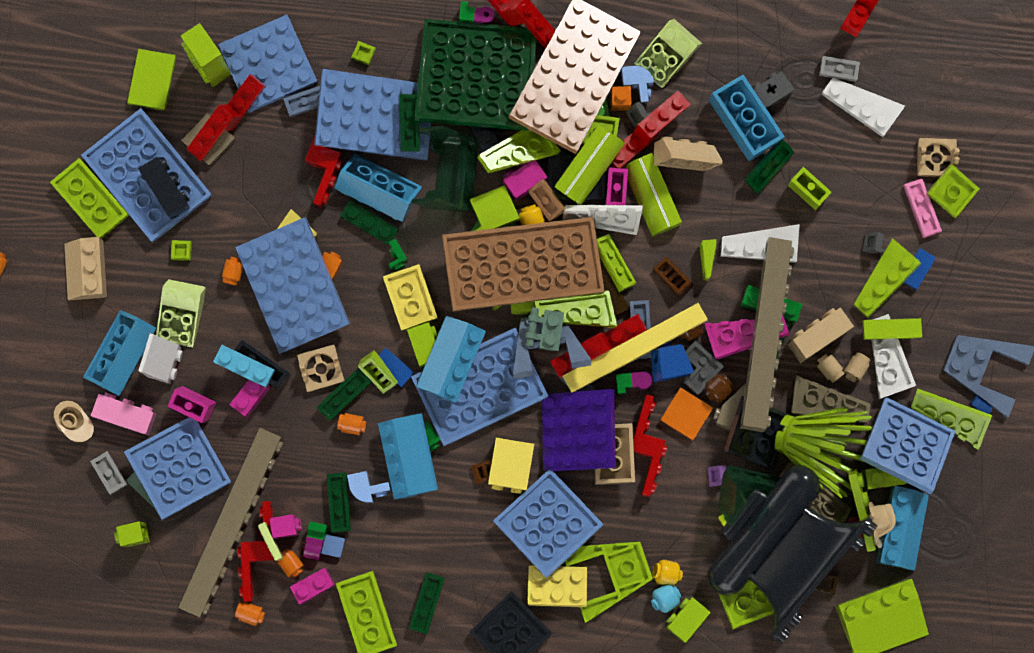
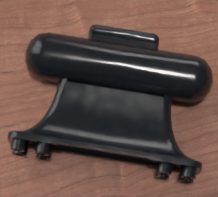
(784, 547)

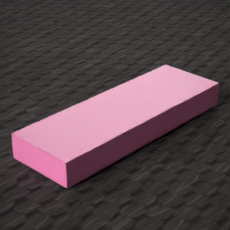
(922, 208)

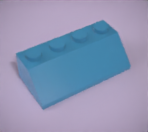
(745, 117)
(377, 187)
(119, 352)
(450, 359)
(408, 456)
(902, 543)

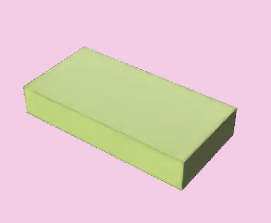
(270, 541)

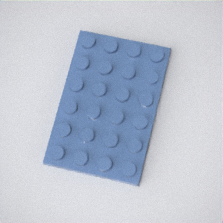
(363, 114)
(117, 164)
(292, 285)
(487, 393)

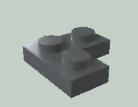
(705, 366)

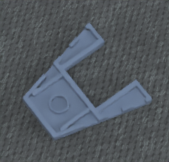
(969, 361)
(522, 364)

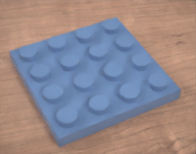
(273, 57)
(907, 445)
(177, 467)
(548, 523)

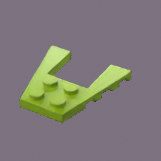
(626, 567)

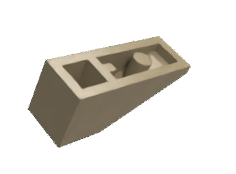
(725, 415)

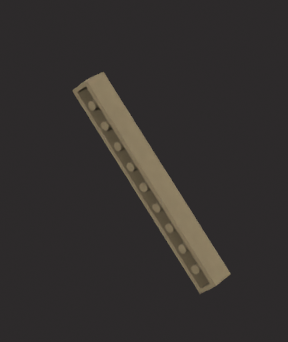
(766, 335)
(231, 522)

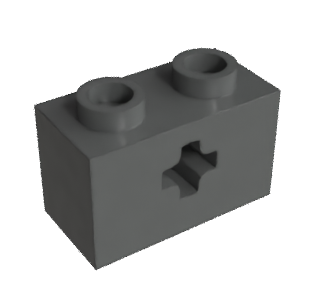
(780, 86)

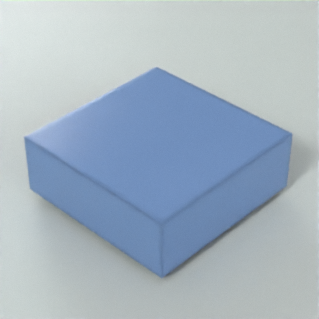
(333, 546)

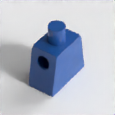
(670, 362)

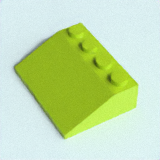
(883, 618)

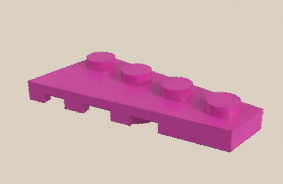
(734, 336)

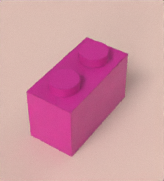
(523, 179)
(616, 186)
(249, 398)
(192, 404)
(285, 526)
(312, 586)

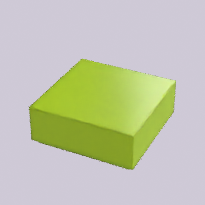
(363, 53)
(181, 250)

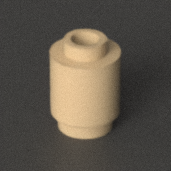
(830, 367)
(857, 367)

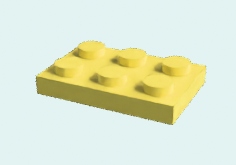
(410, 297)
(562, 588)

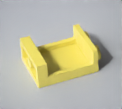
(510, 465)

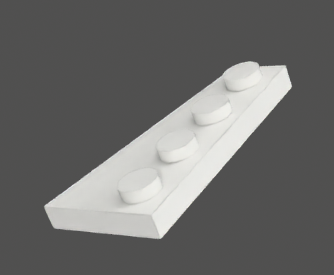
(608, 217)

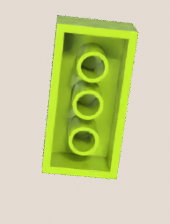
(205, 55)

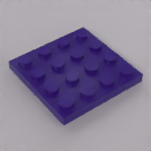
(579, 431)

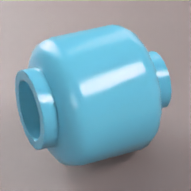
(666, 598)

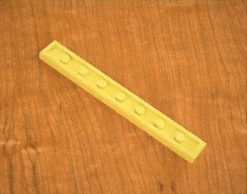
(635, 348)

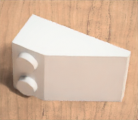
(160, 359)

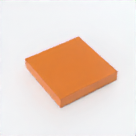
(686, 414)

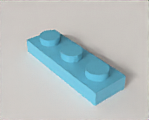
(244, 366)

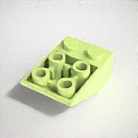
(668, 52)
(180, 312)

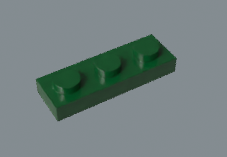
(408, 127)
(769, 166)
(369, 223)
(344, 394)
(338, 502)
(426, 603)

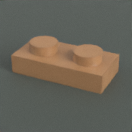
(547, 200)

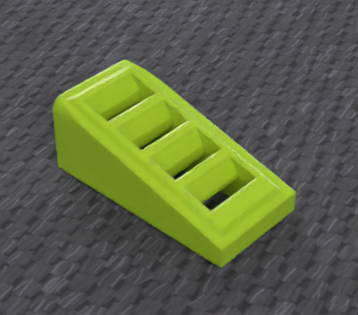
(707, 253)
(382, 368)

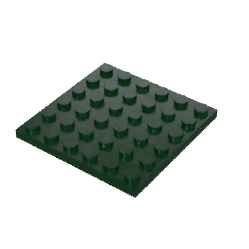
(473, 73)

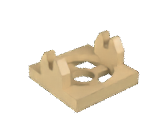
(923, 143)
(309, 383)

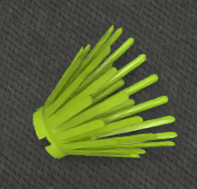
(813, 432)

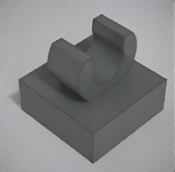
(637, 113)
(873, 242)

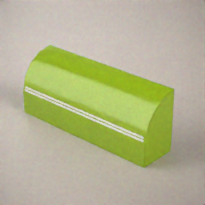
(589, 164)
(652, 195)

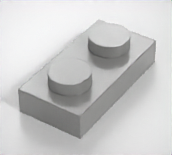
(839, 68)
(109, 473)

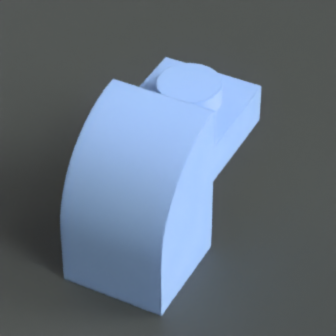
(639, 79)
(361, 488)

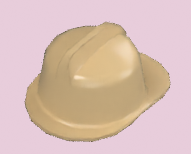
(73, 421)
(884, 518)

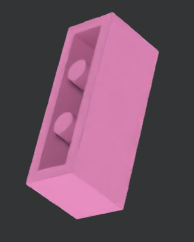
(124, 413)

